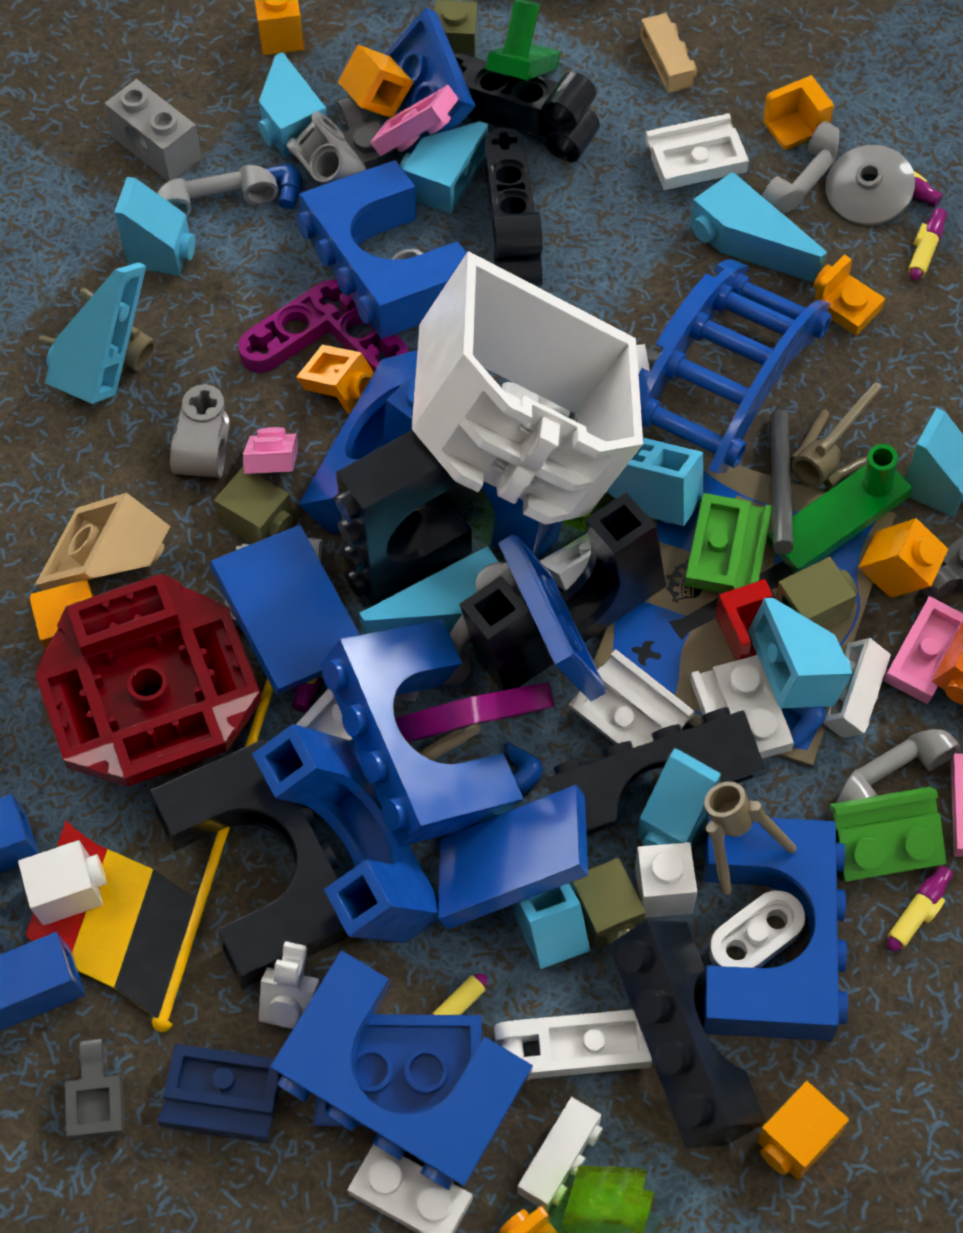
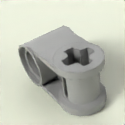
(325, 151)
(201, 434)

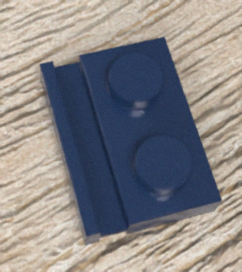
(220, 1093)

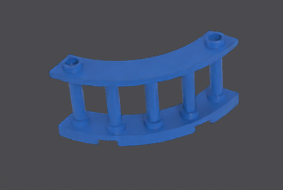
(692, 321)

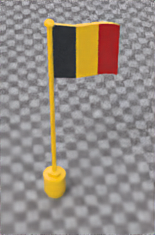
(146, 921)

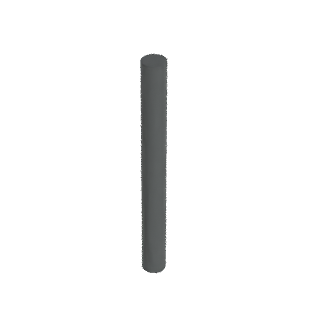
(781, 482)

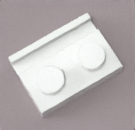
(696, 151)
(746, 688)
(632, 704)

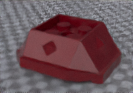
(135, 641)

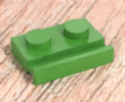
(727, 544)
(889, 833)

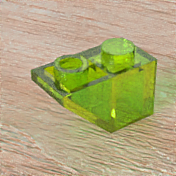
(608, 1201)

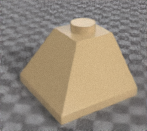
(105, 541)

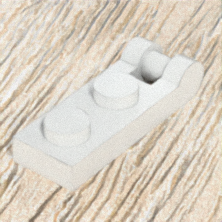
(578, 1043)

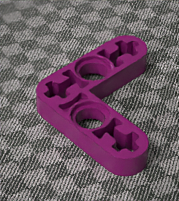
(320, 320)
(474, 710)

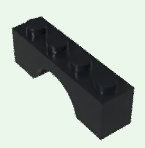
(720, 742)
(704, 1089)

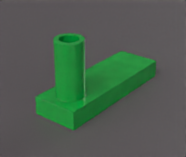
(519, 55)
(846, 509)

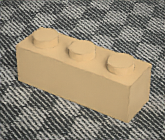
(668, 52)

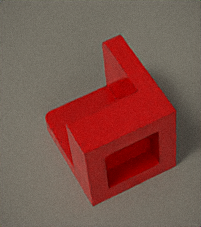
(735, 614)

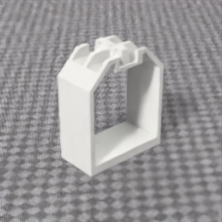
(548, 348)

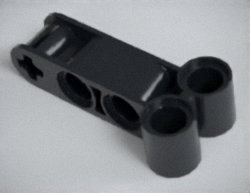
(535, 106)
(512, 209)

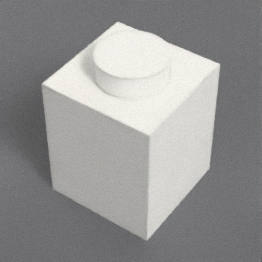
(666, 879)
(62, 882)

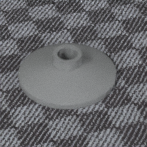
(870, 201)

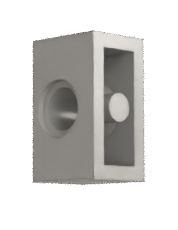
(153, 130)

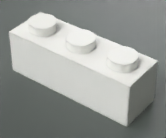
(856, 702)
(560, 1155)

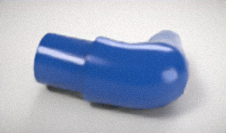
(290, 185)
(810, 721)
(528, 765)

